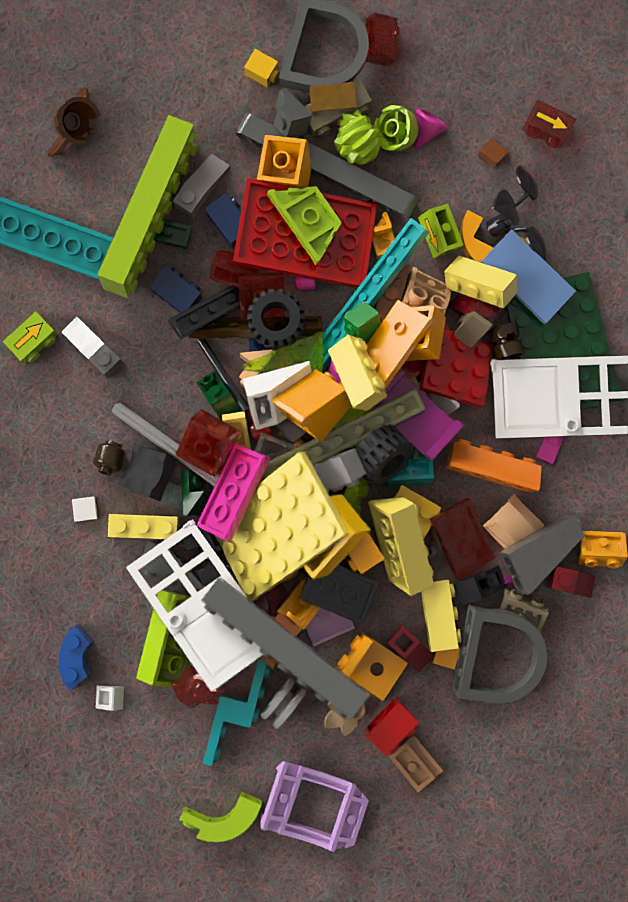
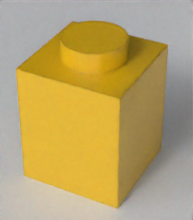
(262, 68)

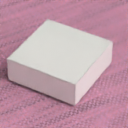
(84, 509)

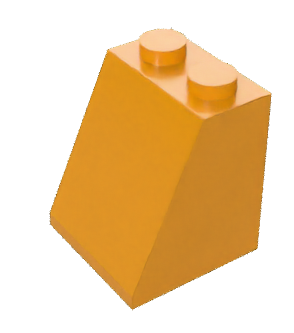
(314, 403)

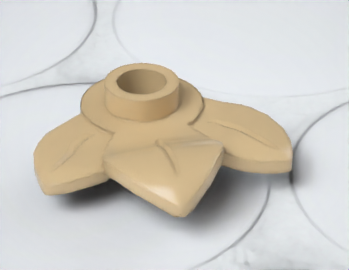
(347, 725)

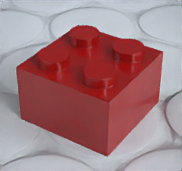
(391, 727)

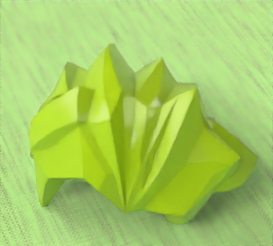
(357, 138)

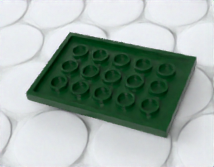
(570, 333)

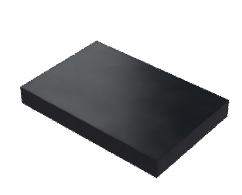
(341, 593)

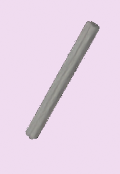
(157, 437)

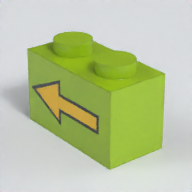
(443, 234)
(31, 338)

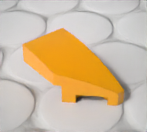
(382, 236)

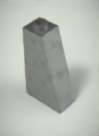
(540, 552)

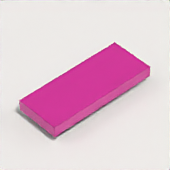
(549, 448)

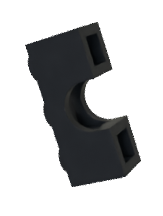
(209, 573)

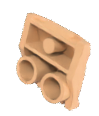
(426, 291)
(512, 523)

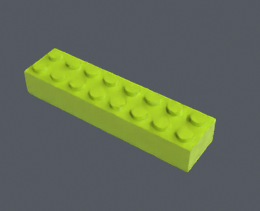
(148, 207)

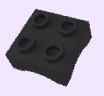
(148, 472)

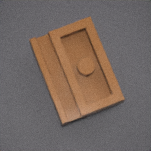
(416, 763)

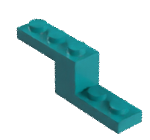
(236, 711)

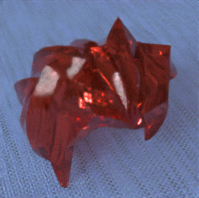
(192, 689)

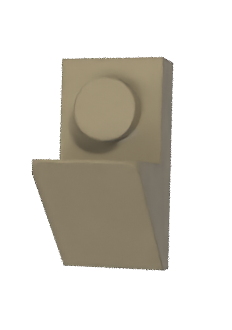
(471, 328)

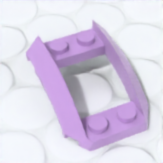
(283, 796)

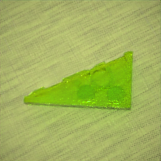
(301, 351)

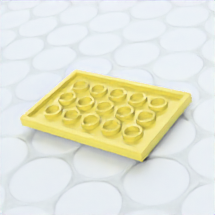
(282, 528)

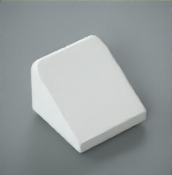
(109, 697)

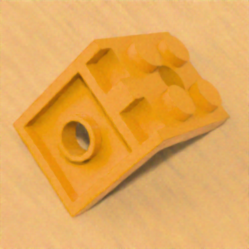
(359, 660)

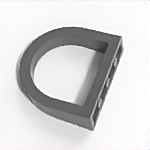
(327, 11)
(471, 633)

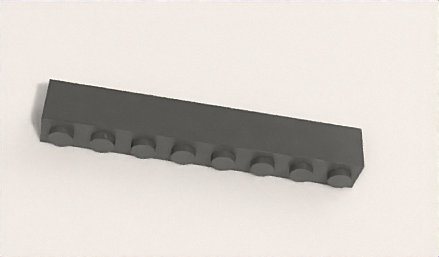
(285, 647)

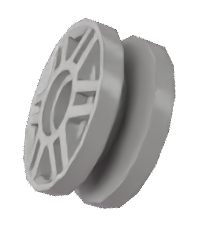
(283, 703)

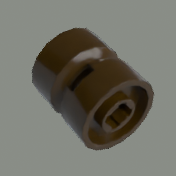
(506, 341)

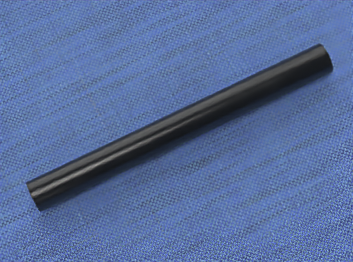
(244, 407)

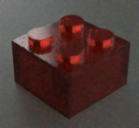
(207, 443)

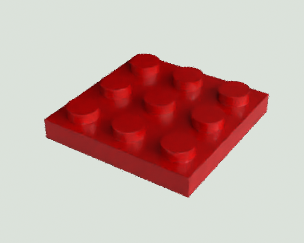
(459, 372)

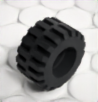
(272, 300)
(384, 454)

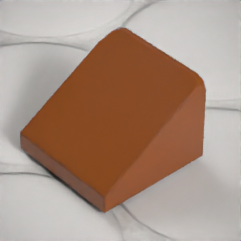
(492, 153)

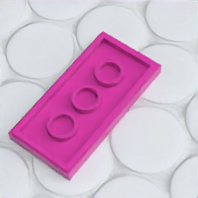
(233, 492)

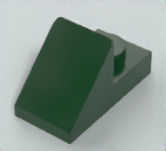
(192, 493)

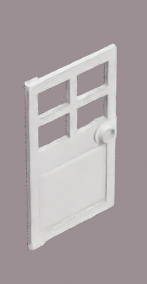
(545, 398)
(207, 642)

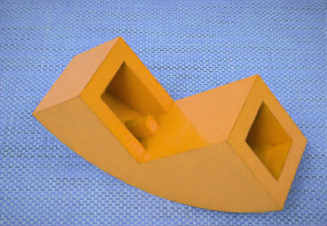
(473, 247)

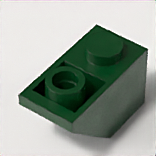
(218, 395)

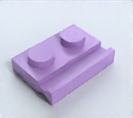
(326, 626)

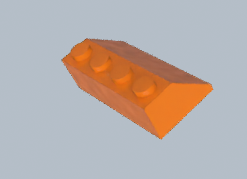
(493, 466)

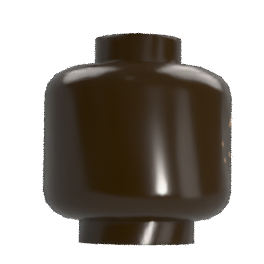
(109, 457)

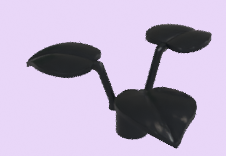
(509, 216)

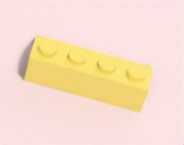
(402, 544)

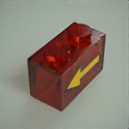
(548, 124)

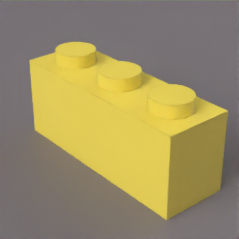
(481, 281)
(357, 372)
(142, 526)
(440, 616)

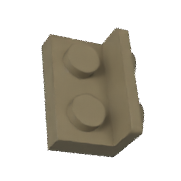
(531, 608)

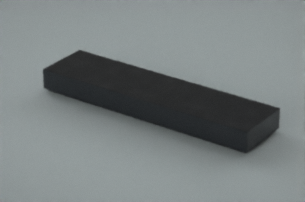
(205, 312)

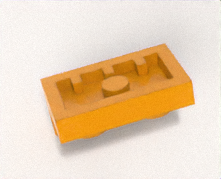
(603, 549)

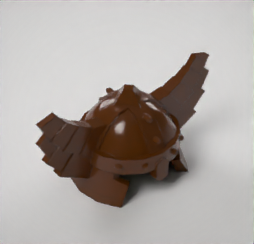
(74, 121)

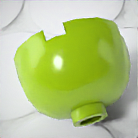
(397, 128)

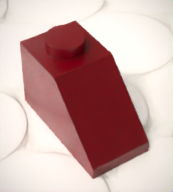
(465, 304)
(571, 581)

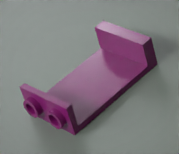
(427, 430)

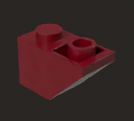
(410, 648)

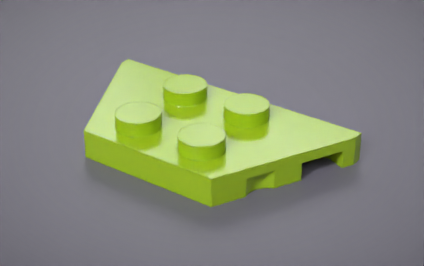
(308, 218)

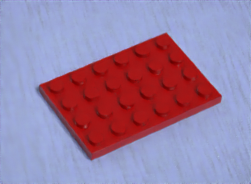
(270, 245)

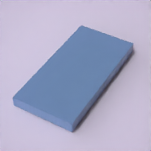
(538, 283)

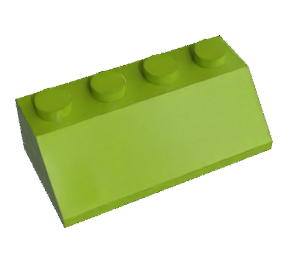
(162, 656)

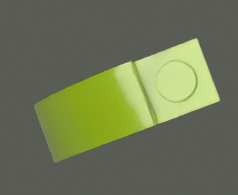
(227, 826)

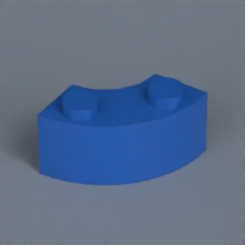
(73, 657)

